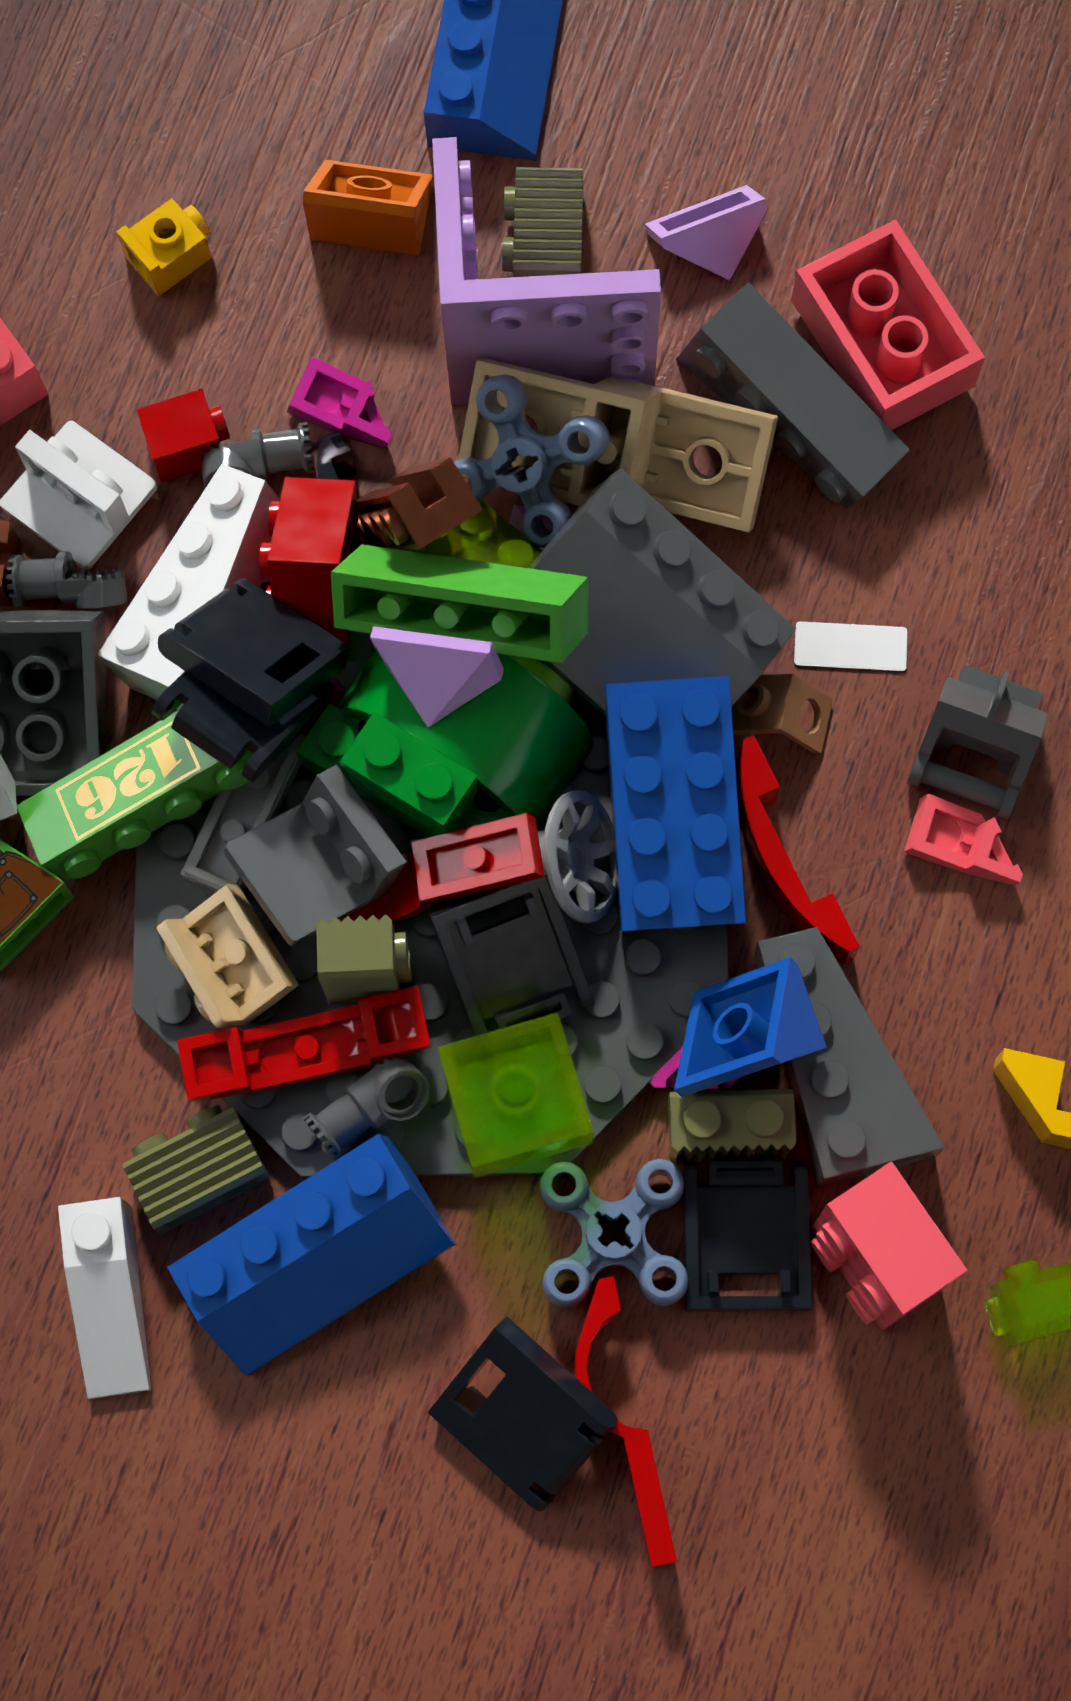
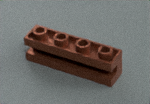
(417, 508)

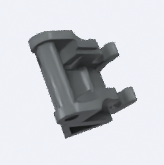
(991, 719)

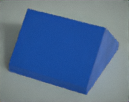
(747, 1027)

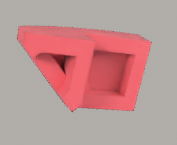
(960, 841)

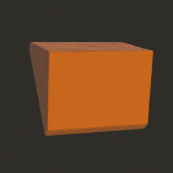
(368, 206)

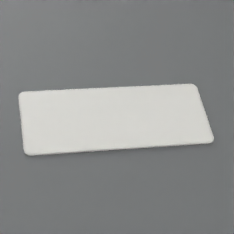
(850, 646)

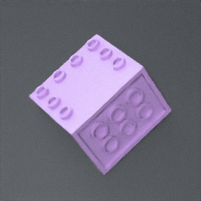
(550, 323)

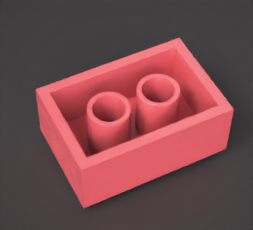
(887, 326)
(884, 1247)

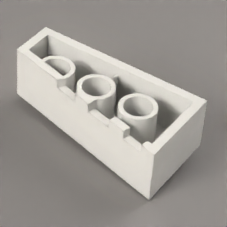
(206, 556)

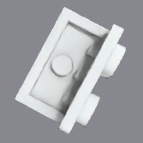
(76, 492)

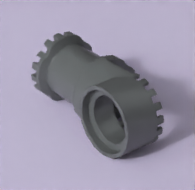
(262, 454)
(59, 579)
(365, 1105)

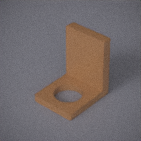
(774, 707)

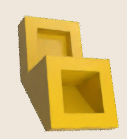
(1035, 1089)

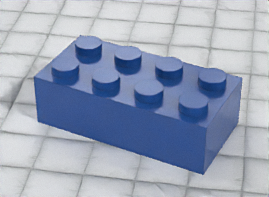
(674, 803)

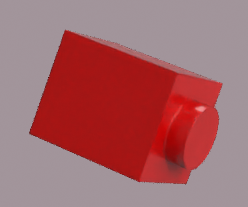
(180, 432)

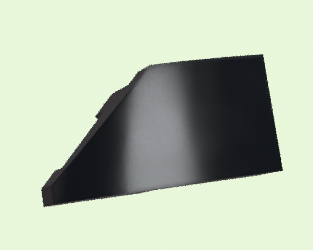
(335, 459)

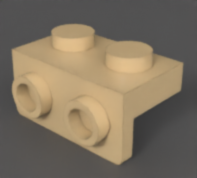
(227, 959)

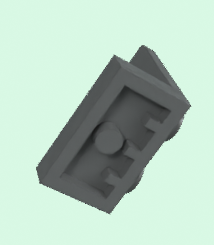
(317, 859)

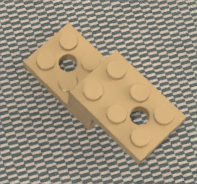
(650, 438)

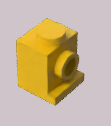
(166, 245)

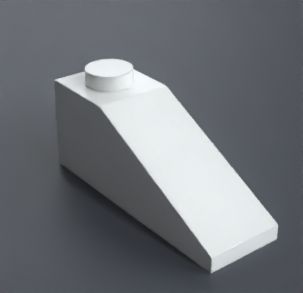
(105, 1295)

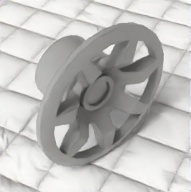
(570, 856)

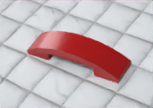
(755, 791)
(304, 1048)

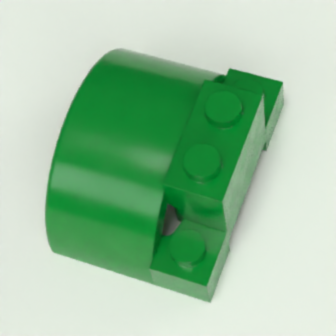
(508, 741)

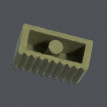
(546, 222)
(361, 958)
(731, 1124)
(194, 1169)

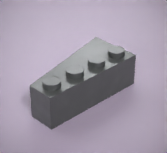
(822, 424)
(852, 1093)

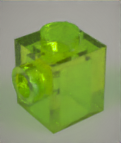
(1030, 1302)

